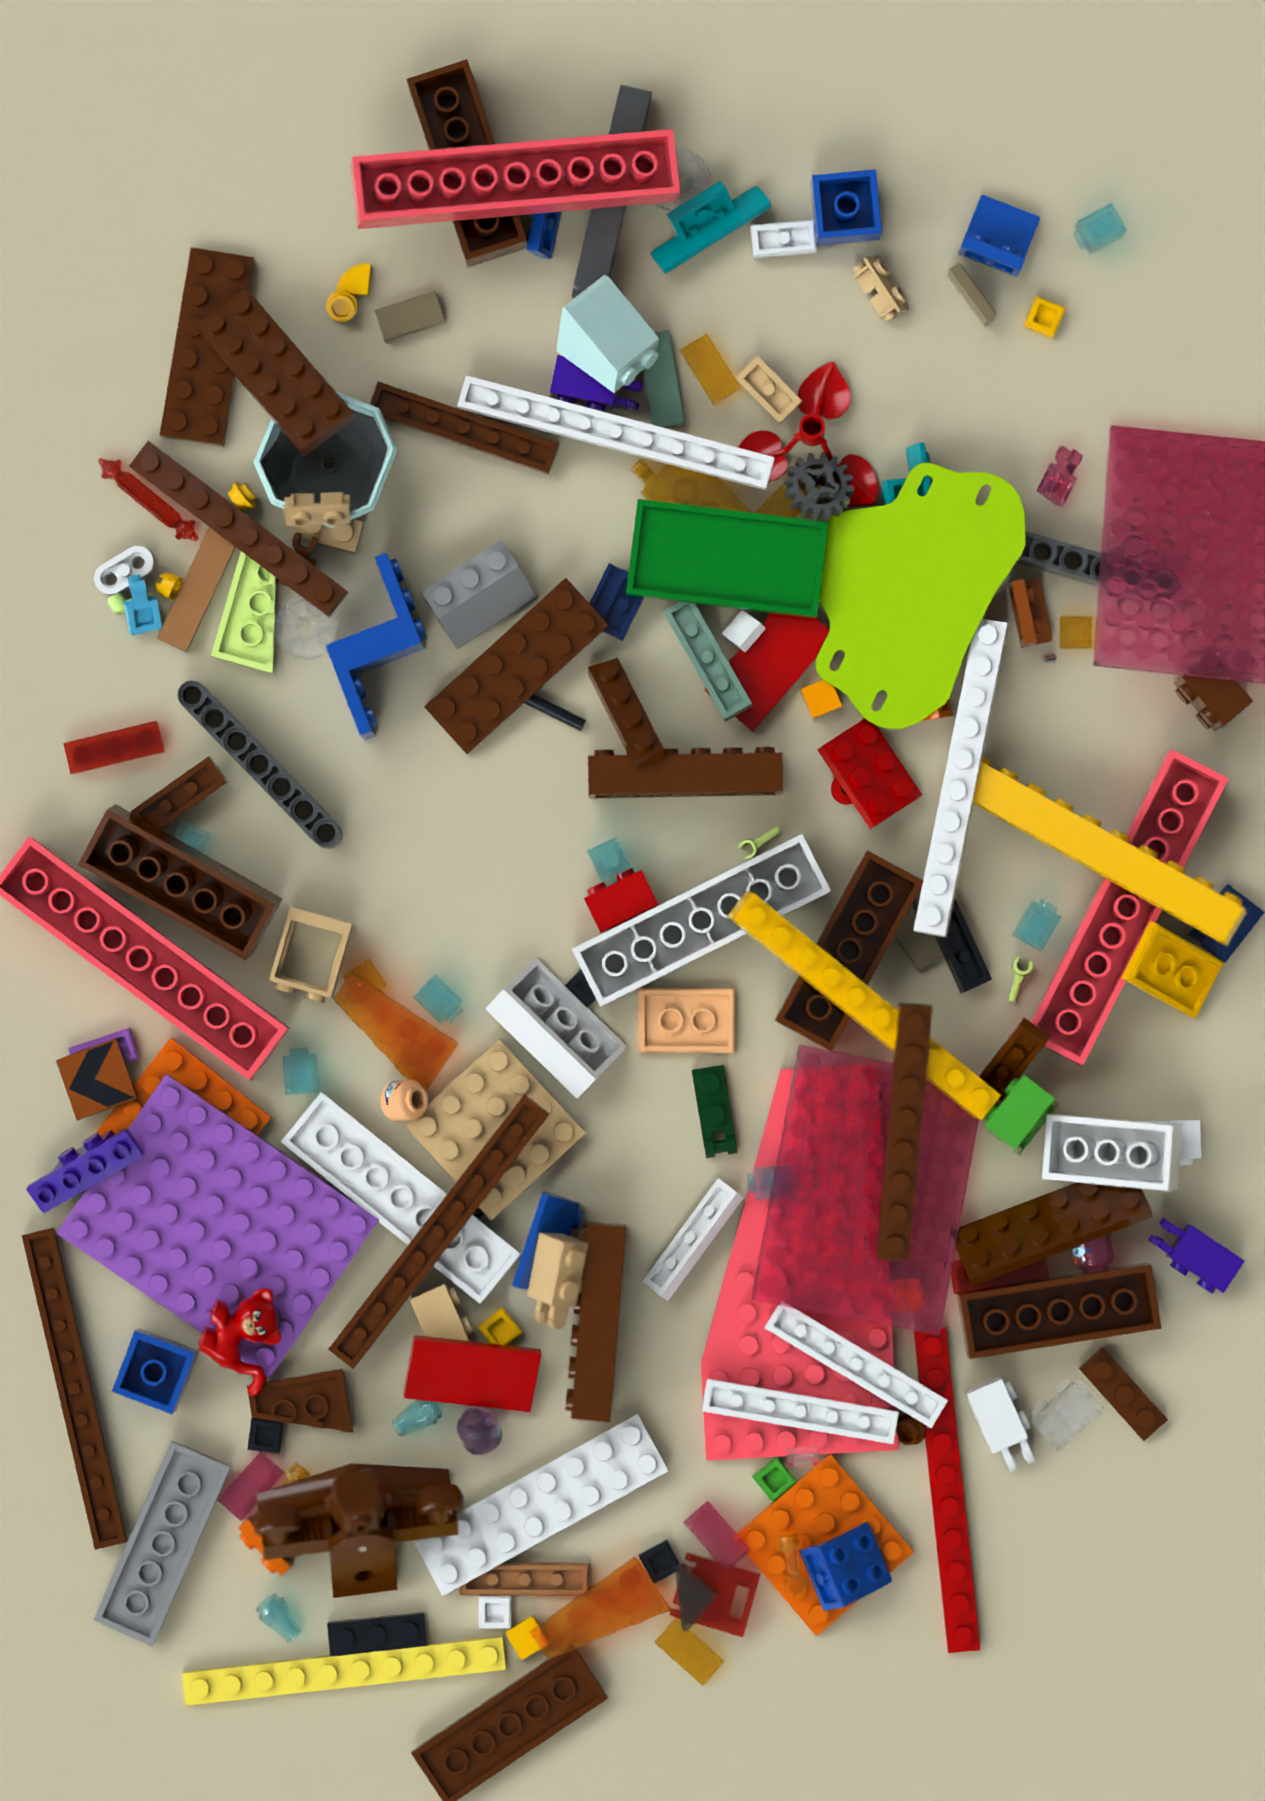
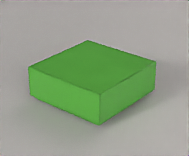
(774, 1479)

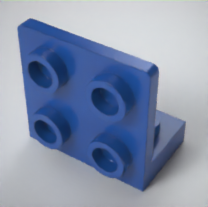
(999, 235)
(846, 1567)

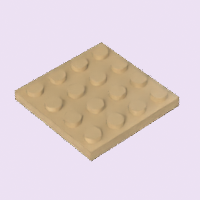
(472, 1110)

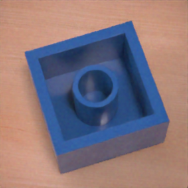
(846, 207)
(155, 1371)

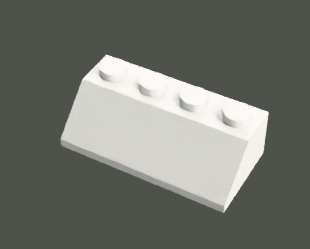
(556, 1027)

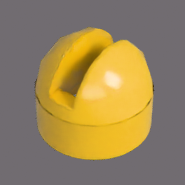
(169, 586)

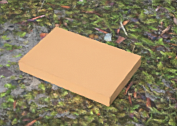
(686, 1020)

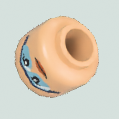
(403, 1100)

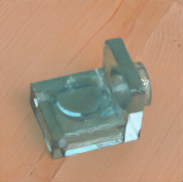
(761, 1181)

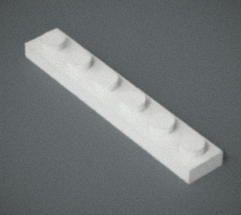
(856, 1364)
(800, 1411)

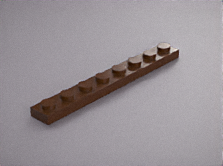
(238, 529)
(904, 1131)

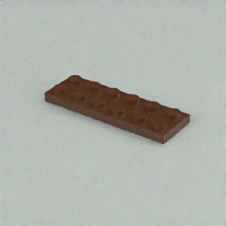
(275, 372)
(198, 379)
(516, 666)
(1047, 1227)
(509, 1725)

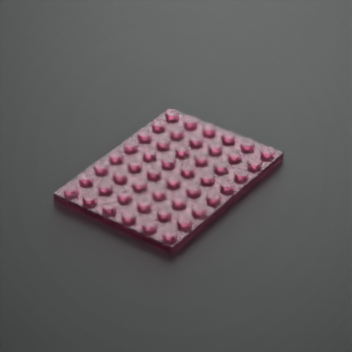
(1182, 556)
(829, 1190)

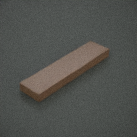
(197, 591)
(531, 1580)

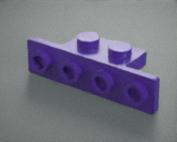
(84, 1168)

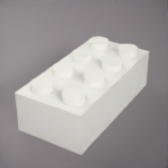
(1112, 1151)

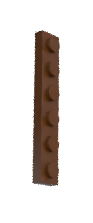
(465, 428)

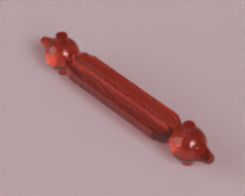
(148, 499)

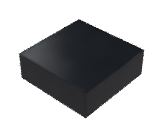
(581, 989)
(265, 1435)
(659, 1561)

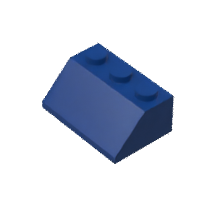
(552, 1215)

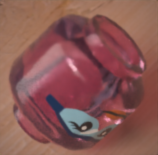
(1094, 1255)

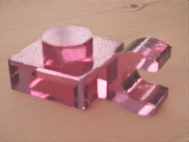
(1058, 478)

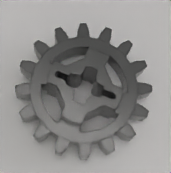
(821, 501)

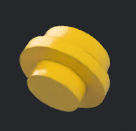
(341, 306)
(242, 496)

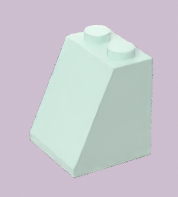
(606, 336)

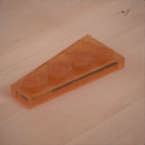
(403, 1036)
(608, 1606)

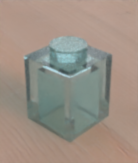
(1099, 229)
(608, 859)
(1037, 924)
(439, 1000)
(300, 1072)

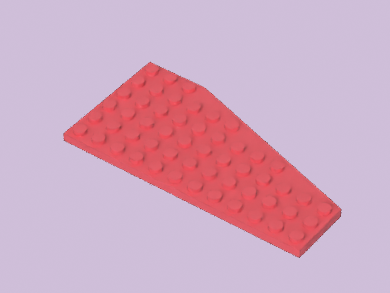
(750, 1355)

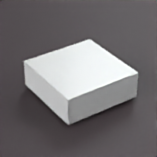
(743, 631)
(494, 1612)

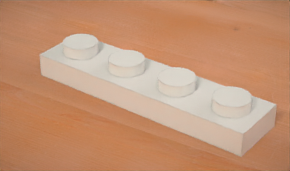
(693, 1239)

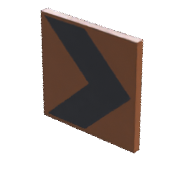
(96, 1079)

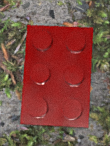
(869, 772)

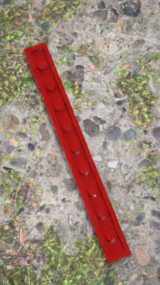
(948, 1498)

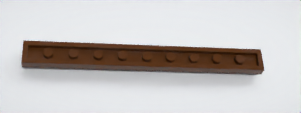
(439, 1231)
(74, 1388)

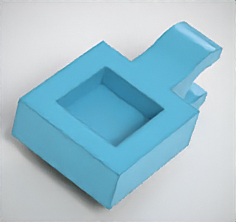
(142, 611)

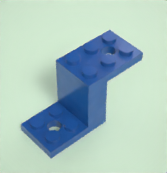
(376, 646)

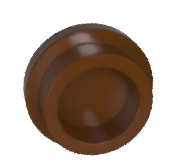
(910, 1430)

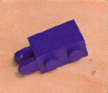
(576, 386)
(1200, 1256)

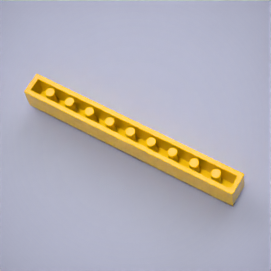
(1108, 853)
(856, 999)

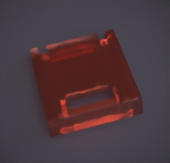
(718, 1612)

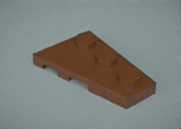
(306, 1400)

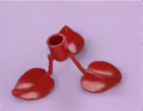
(828, 396)

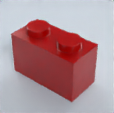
(621, 900)

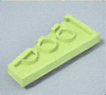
(248, 618)

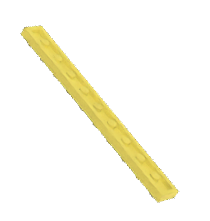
(343, 1670)

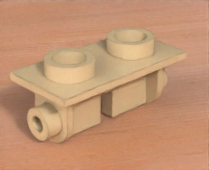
(876, 277)
(331, 510)

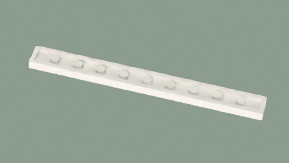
(616, 432)
(961, 778)

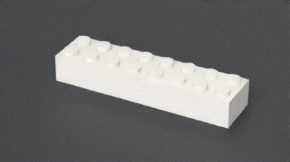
(697, 921)

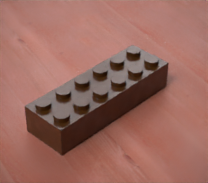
(455, 118)
(687, 774)
(180, 881)
(857, 939)
(1059, 1310)
(598, 1323)

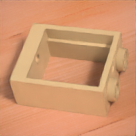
(288, 984)

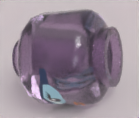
(479, 1430)

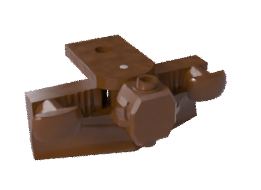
(358, 1518)

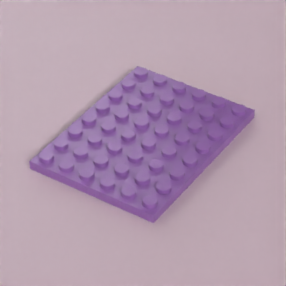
(217, 1219)

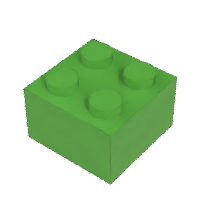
(1020, 1114)

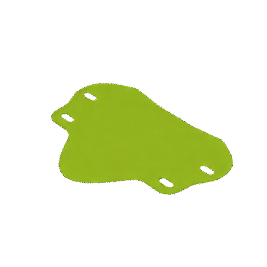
(913, 587)

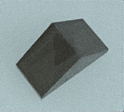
(694, 1595)

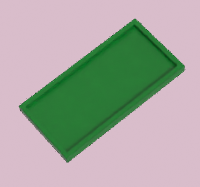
(727, 558)

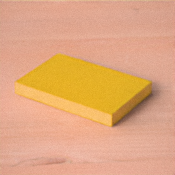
(1172, 970)

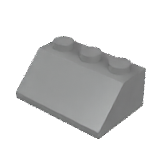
(478, 594)

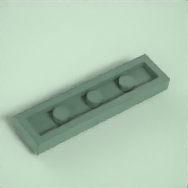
(708, 659)

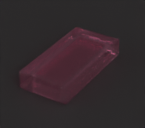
(255, 1478)
(716, 1536)

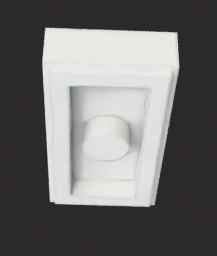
(783, 239)

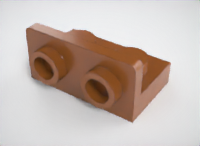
(1030, 612)

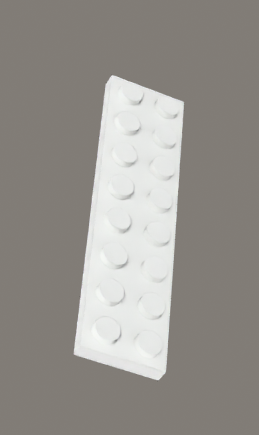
(395, 1193)
(543, 1504)

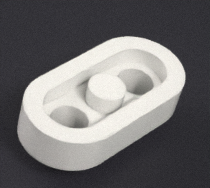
(123, 567)

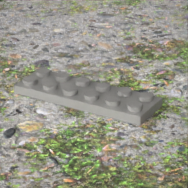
(162, 1543)

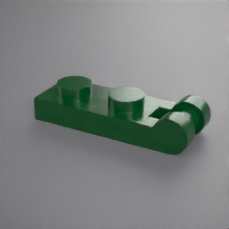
(714, 1109)

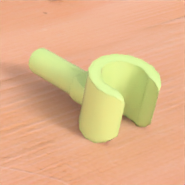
(116, 602)
(759, 841)
(1018, 979)

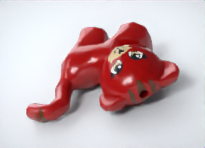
(253, 1321)

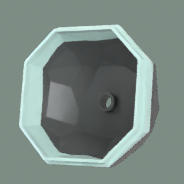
(361, 456)

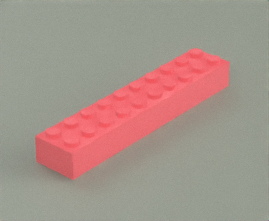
(514, 179)
(1116, 919)
(141, 958)

